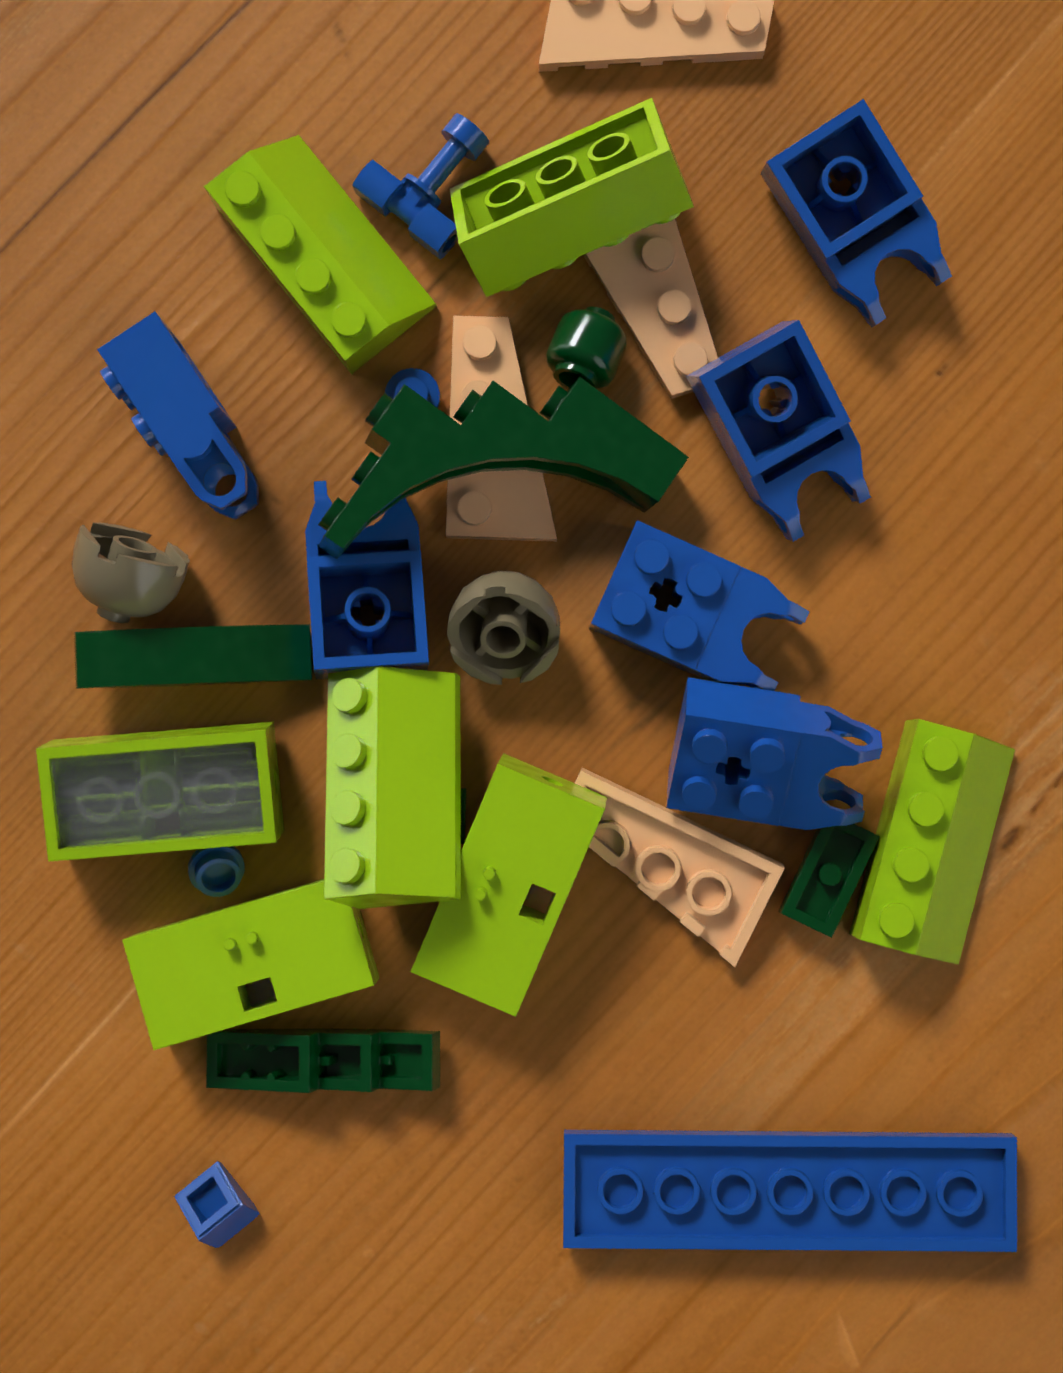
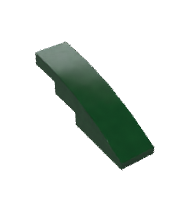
(192, 656)
(323, 1060)

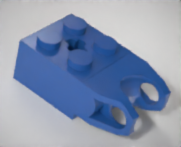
(872, 223)
(178, 412)
(794, 439)
(375, 570)
(711, 610)
(765, 757)

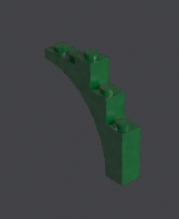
(421, 446)

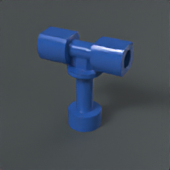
(415, 198)

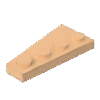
(653, 32)
(658, 301)
(492, 502)
(689, 869)

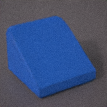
(216, 1206)

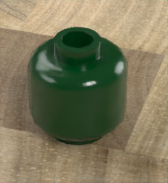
(587, 347)

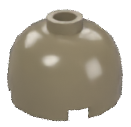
(126, 573)
(504, 628)

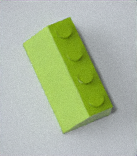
(569, 199)
(320, 249)
(393, 787)
(932, 841)

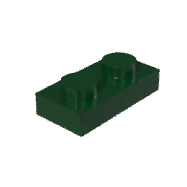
(828, 876)

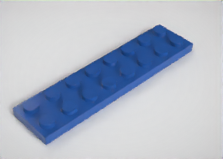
(790, 1190)

